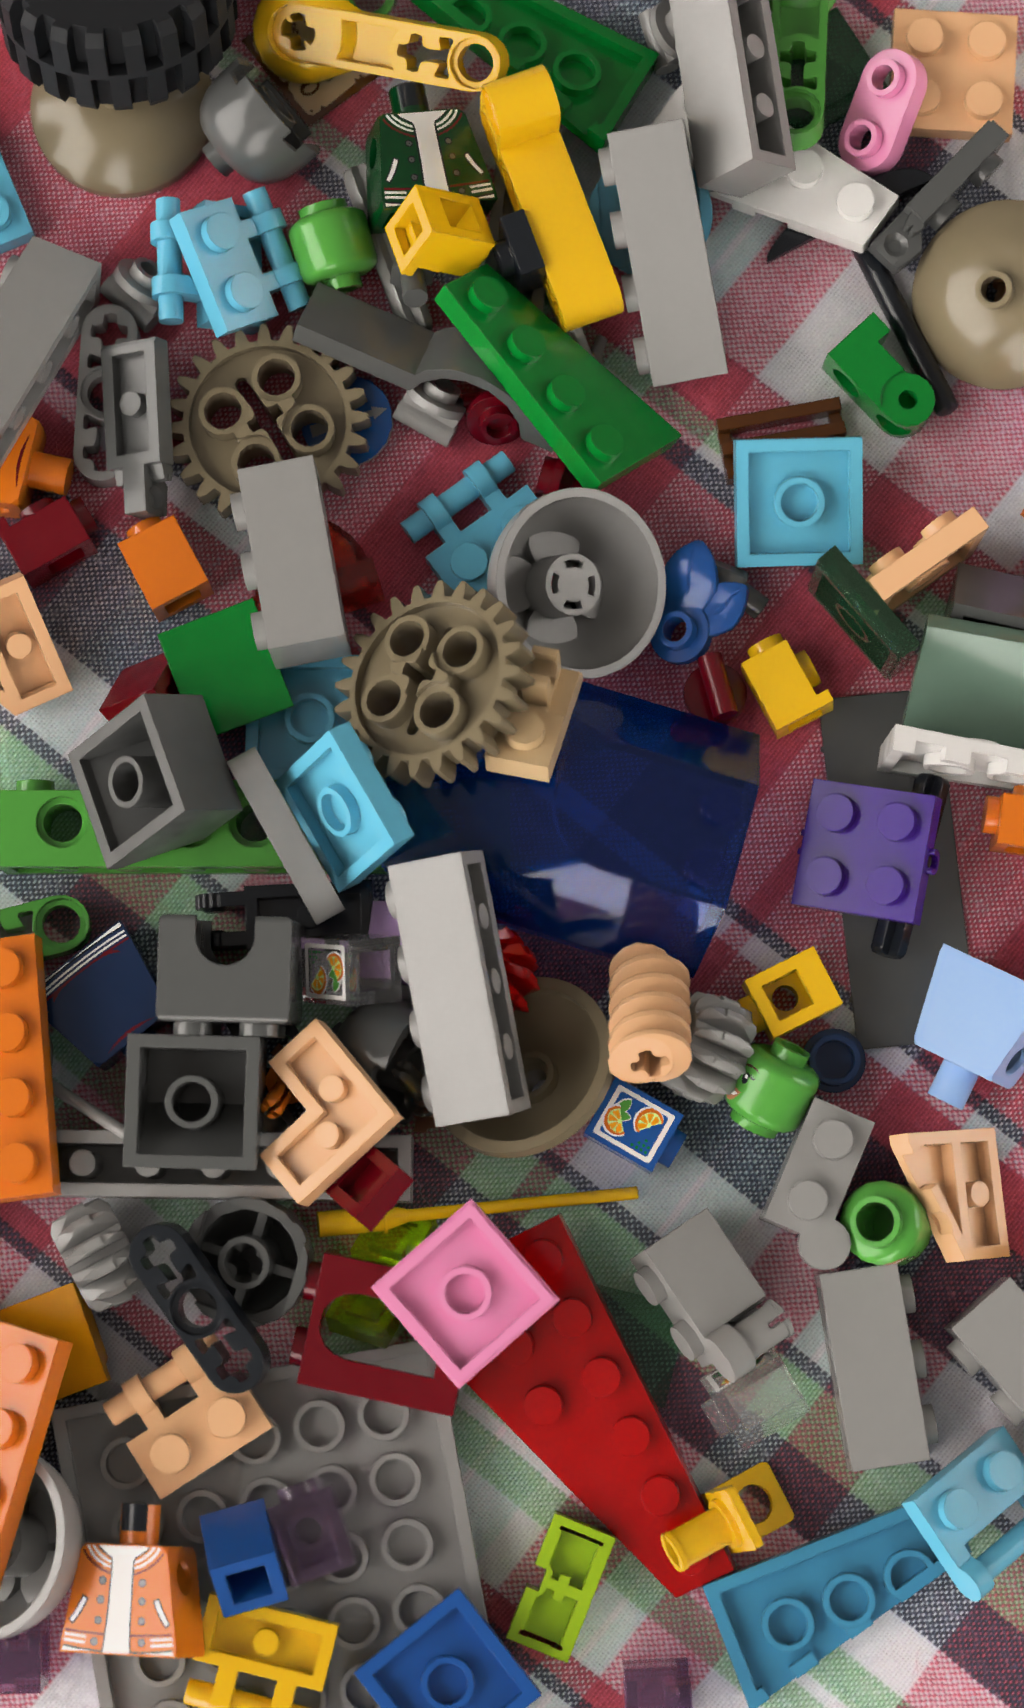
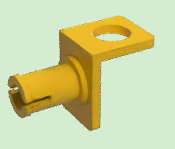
(728, 1520)

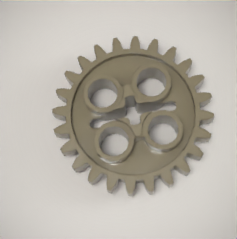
(315, 397)
(422, 673)

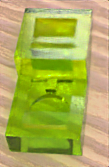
(366, 1316)

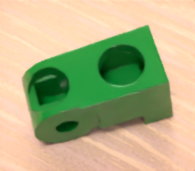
(878, 383)

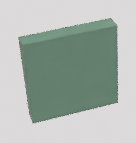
(969, 681)

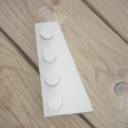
(817, 199)
(952, 757)

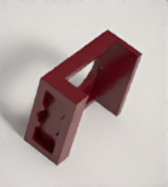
(325, 1370)

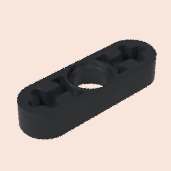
(183, 1257)

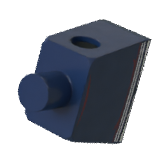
(104, 996)

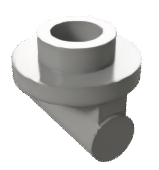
(660, 36)
(132, 290)
(432, 410)

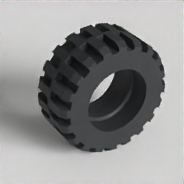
(117, 47)

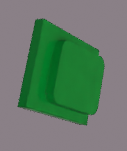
(221, 663)

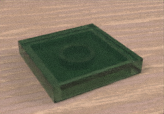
(862, 614)

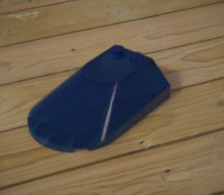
(622, 840)

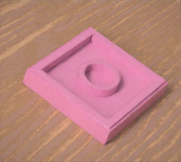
(465, 1293)

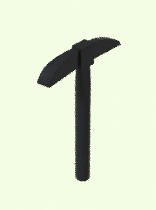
(903, 183)

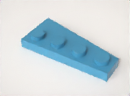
(815, 1597)

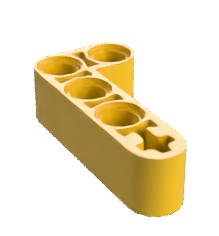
(524, 136)

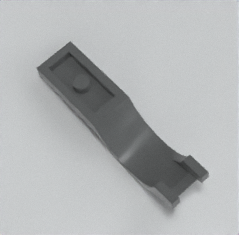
(397, 349)

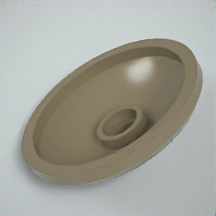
(121, 150)
(963, 329)
(568, 1048)

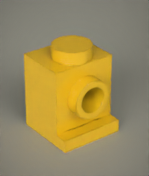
(439, 232)
(784, 685)
(808, 981)

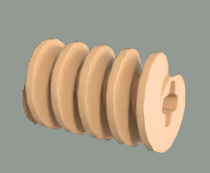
(648, 1015)

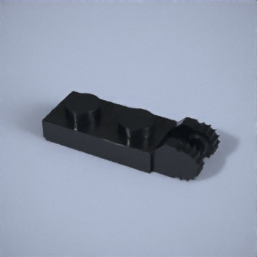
(285, 901)

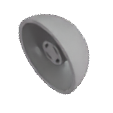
(603, 583)
(42, 1553)

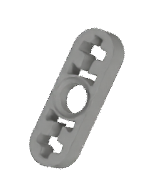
(88, 440)
(285, 835)

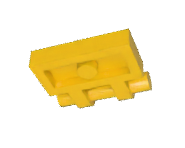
(263, 1643)

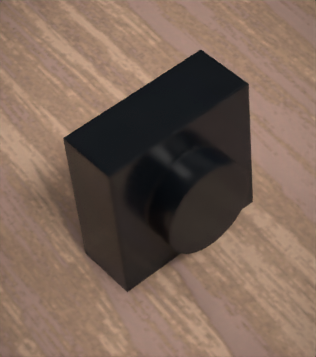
(518, 252)

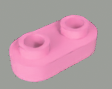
(884, 112)

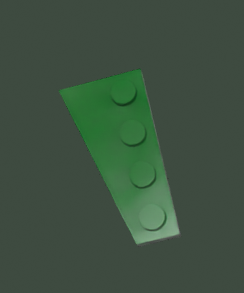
(589, 64)
(566, 393)

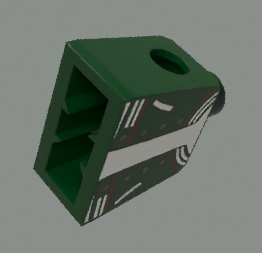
(424, 150)

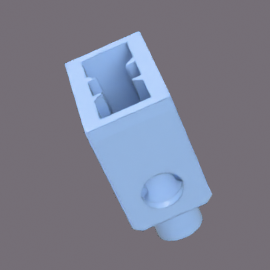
(973, 1023)

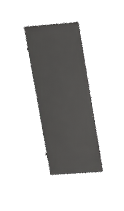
(888, 991)

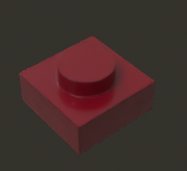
(370, 1188)

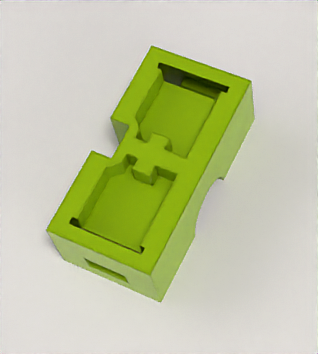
(566, 1589)

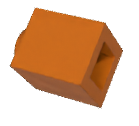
(164, 566)

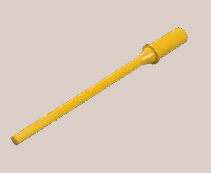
(340, 1222)

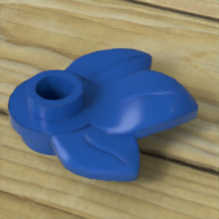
(699, 601)

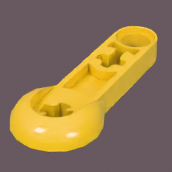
(365, 43)

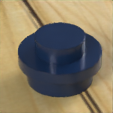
(836, 1059)

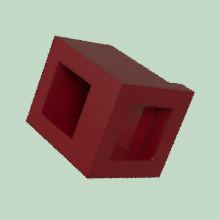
(49, 538)

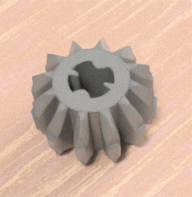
(718, 1046)
(96, 1254)

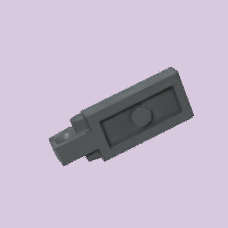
(936, 201)
(138, 423)

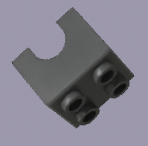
(256, 993)

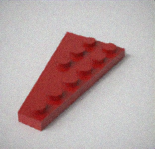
(590, 1416)

